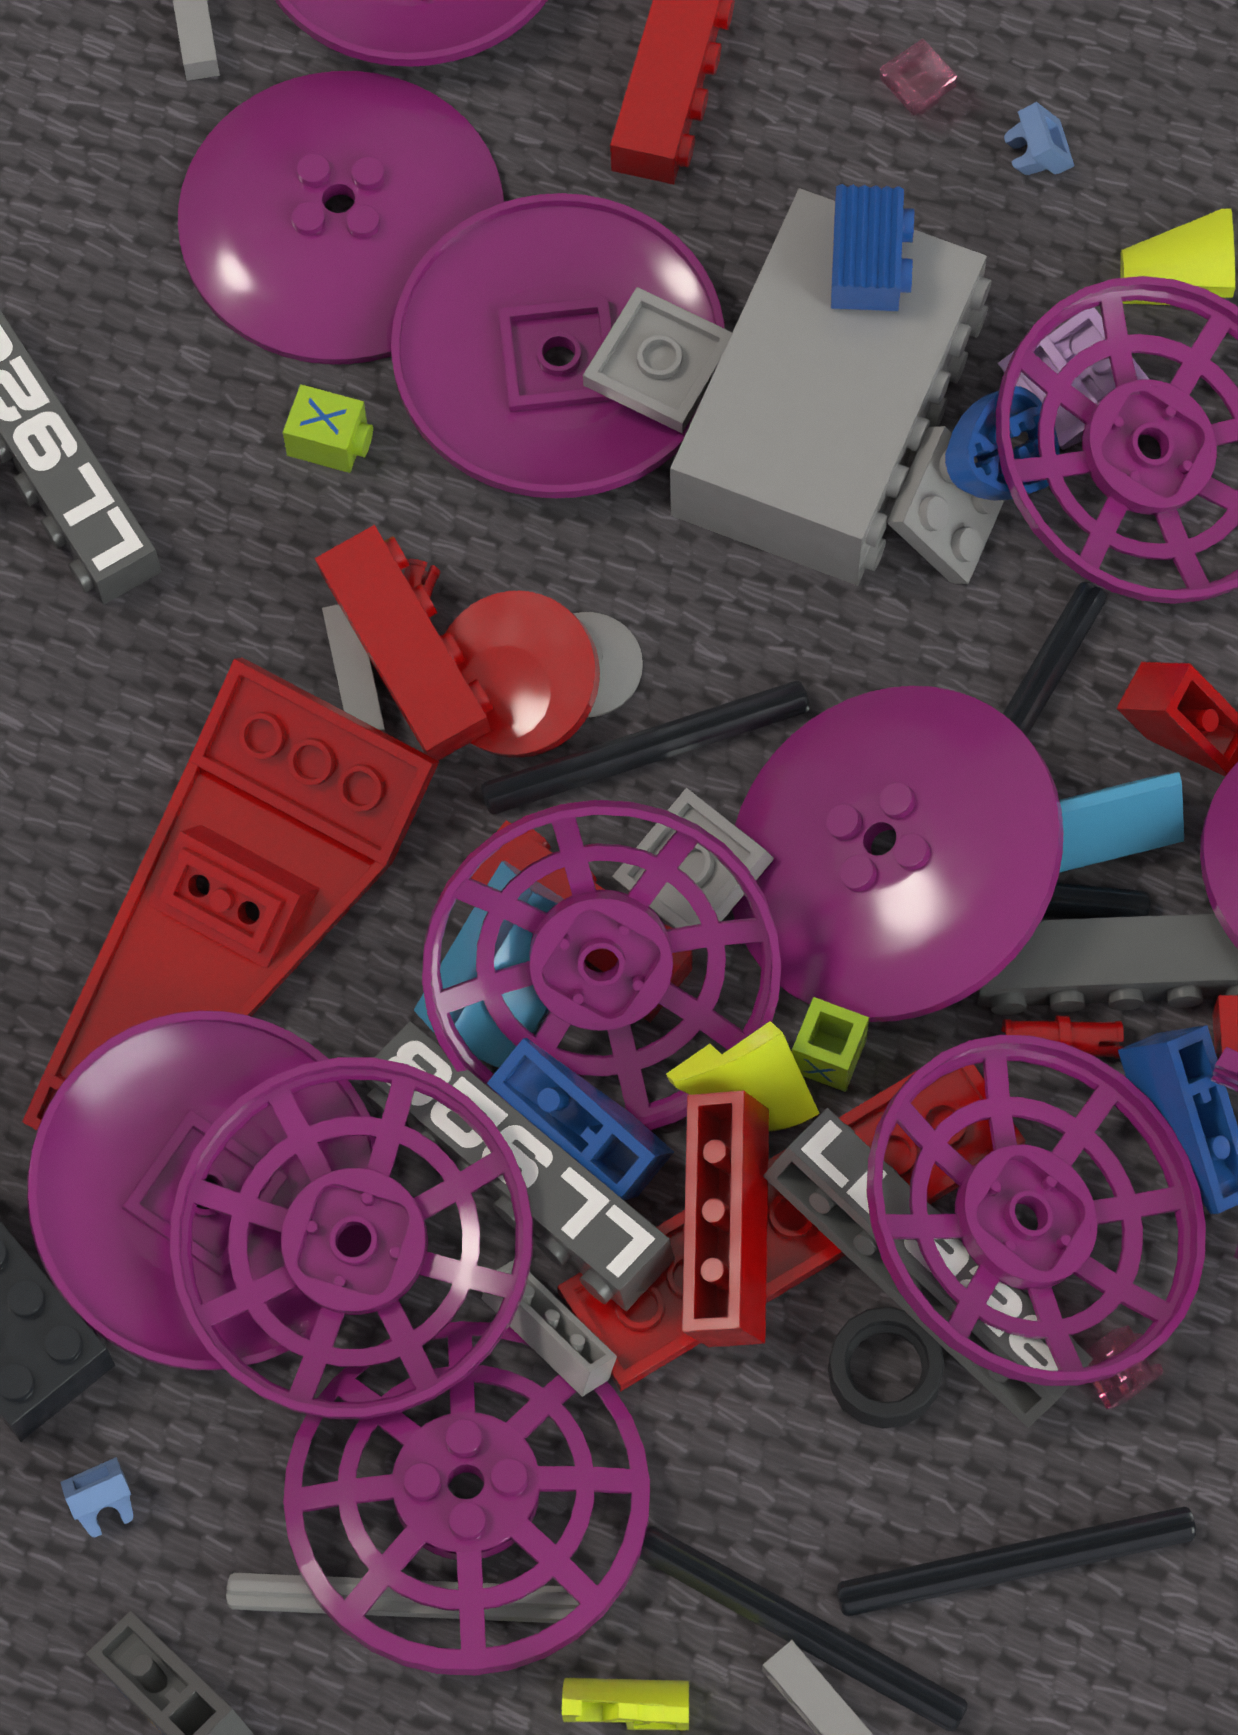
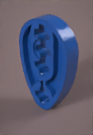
(976, 437)

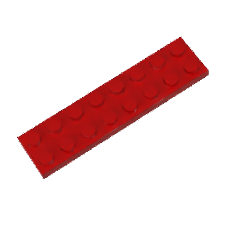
(796, 1249)

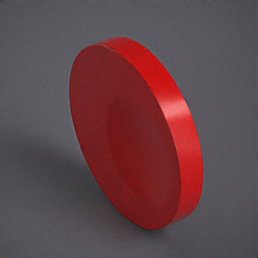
(533, 668)

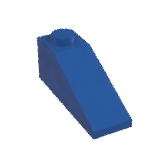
(1176, 1076)
(581, 1119)

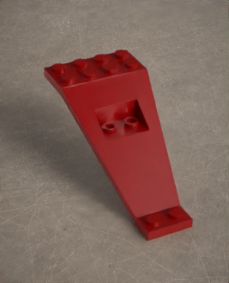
(275, 811)

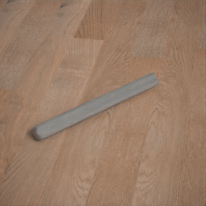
(291, 1594)

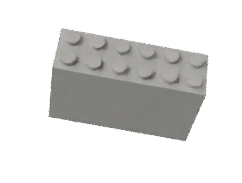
(825, 404)

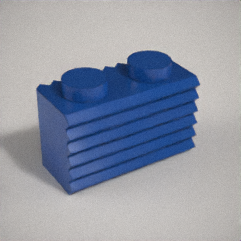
(868, 248)

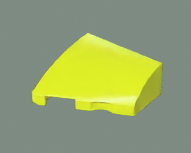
(1191, 253)
(757, 1065)
(630, 1701)

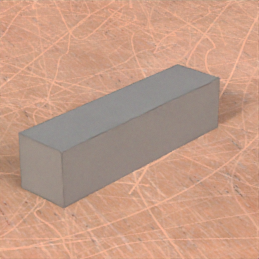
(196, 39)
(352, 669)
(558, 1336)
(811, 1694)

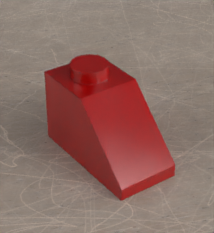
(1183, 714)

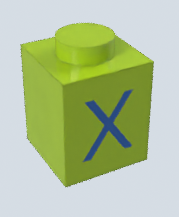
(327, 429)
(830, 1043)

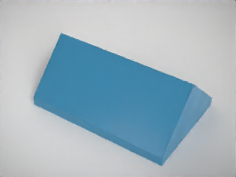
(1122, 820)
(511, 948)

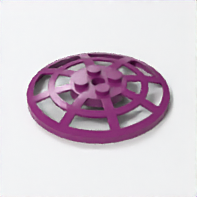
(1113, 431)
(606, 921)
(1057, 1197)
(330, 1206)
(468, 1527)

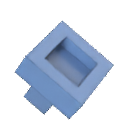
(1045, 142)
(95, 1490)

